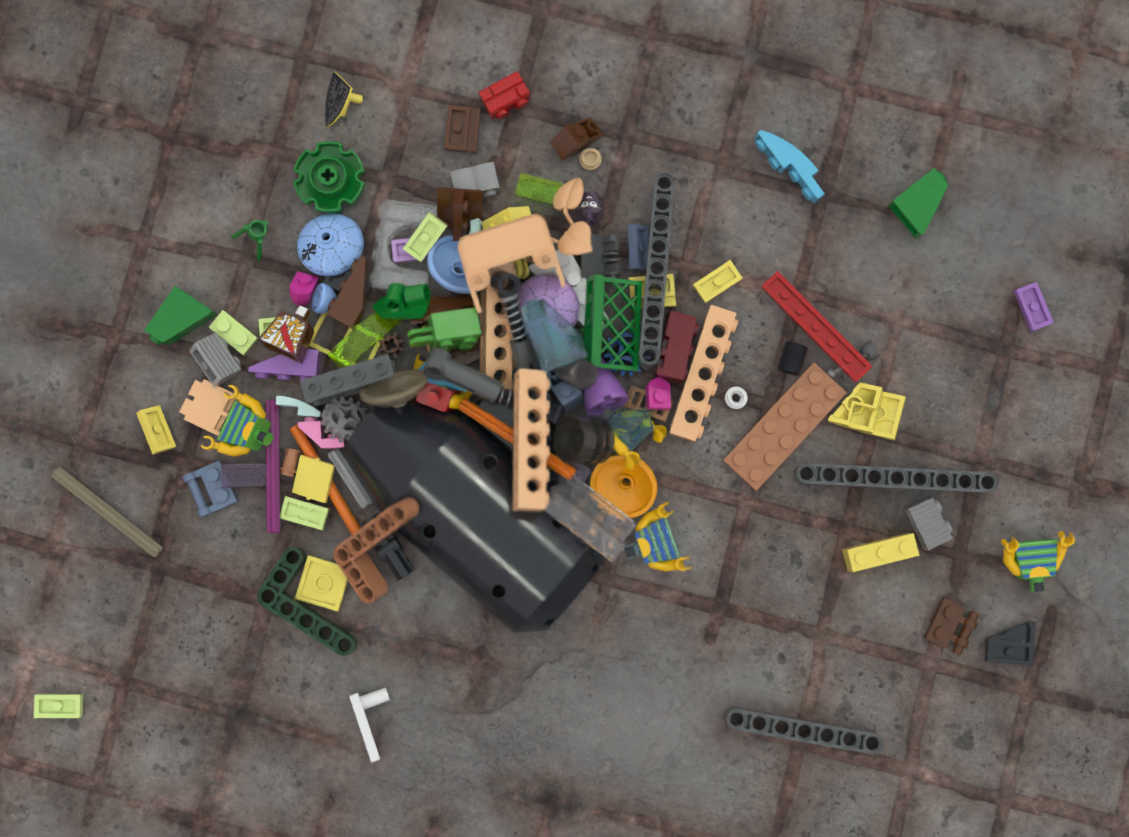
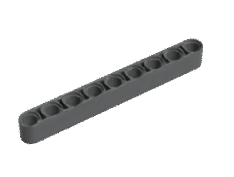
(659, 260)
(906, 475)

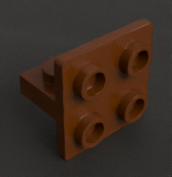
(458, 208)

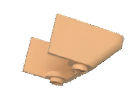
(503, 245)

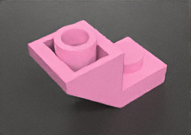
(315, 431)

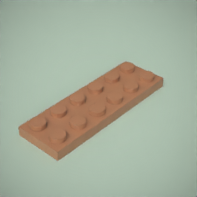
(784, 426)

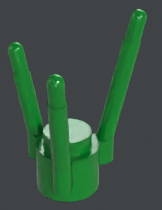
(256, 231)

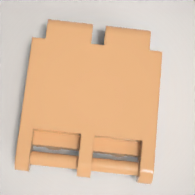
(209, 406)

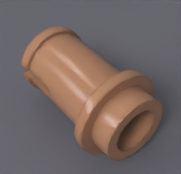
(290, 462)

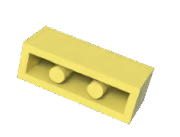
(880, 552)

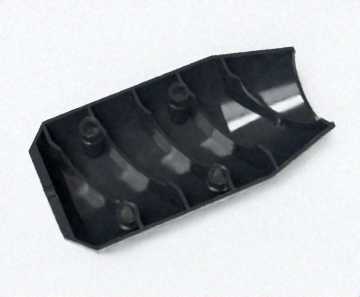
(478, 535)

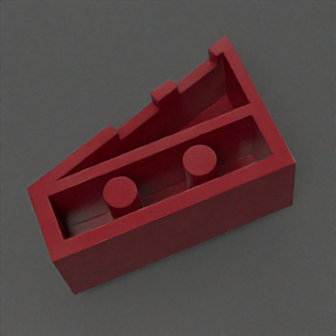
(676, 347)

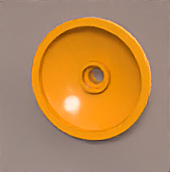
(631, 497)

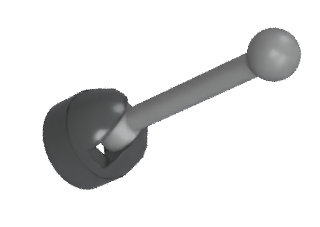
(868, 351)

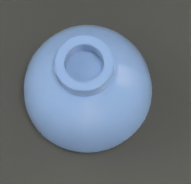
(322, 297)

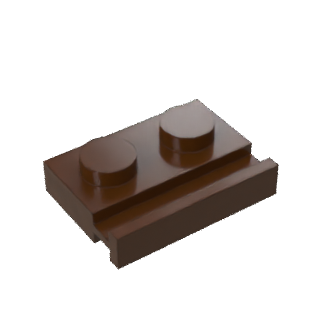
(462, 129)

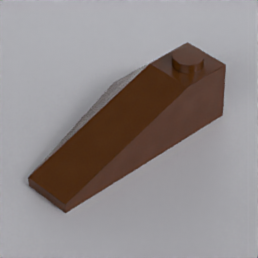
(444, 304)

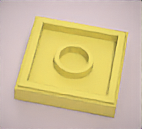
(322, 584)

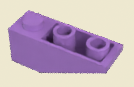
(286, 368)

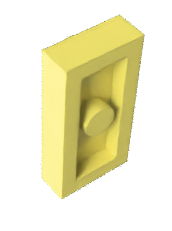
(717, 281)
(156, 429)

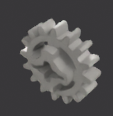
(342, 418)

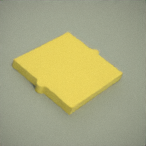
(313, 478)

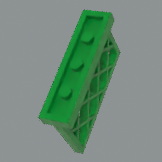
(594, 322)

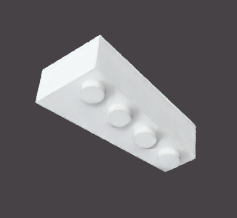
(571, 274)

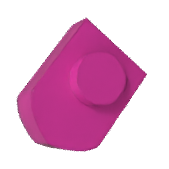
(302, 288)
(658, 394)

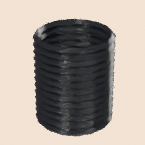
(792, 358)

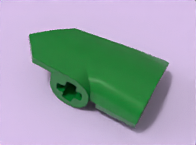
(404, 302)

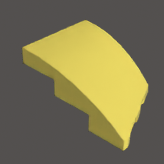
(870, 411)

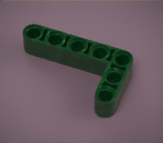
(300, 609)

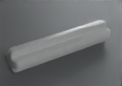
(349, 478)

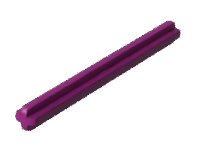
(273, 470)

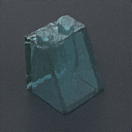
(552, 335)

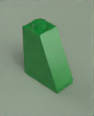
(919, 202)
(177, 317)

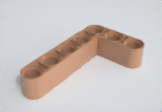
(353, 554)

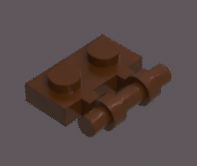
(945, 622)

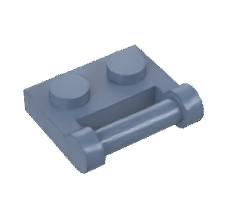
(212, 479)

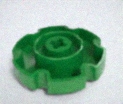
(342, 187)

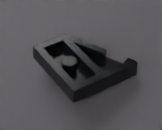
(1012, 645)

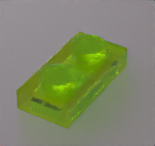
(537, 188)

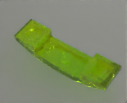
(360, 339)

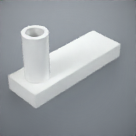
(359, 705)

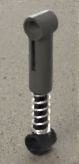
(520, 343)
(442, 367)

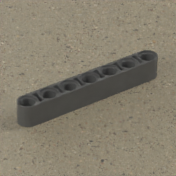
(814, 730)

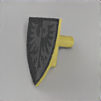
(338, 99)

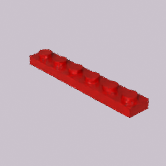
(816, 327)

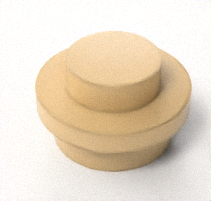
(590, 159)

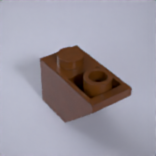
(575, 138)

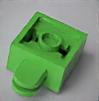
(448, 331)

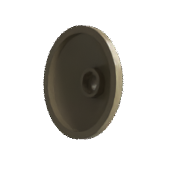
(395, 390)

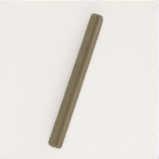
(107, 512)

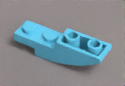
(785, 156)

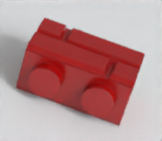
(504, 96)

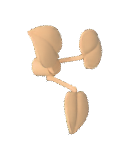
(578, 237)

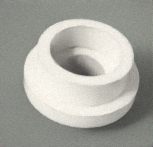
(742, 394)

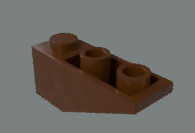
(351, 301)

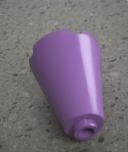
(604, 394)

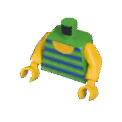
(243, 428)
(1036, 558)

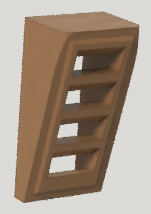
(642, 393)

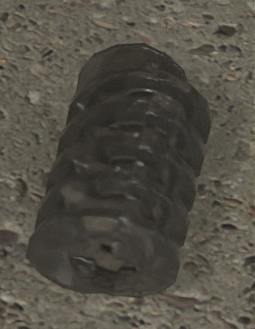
(578, 373)

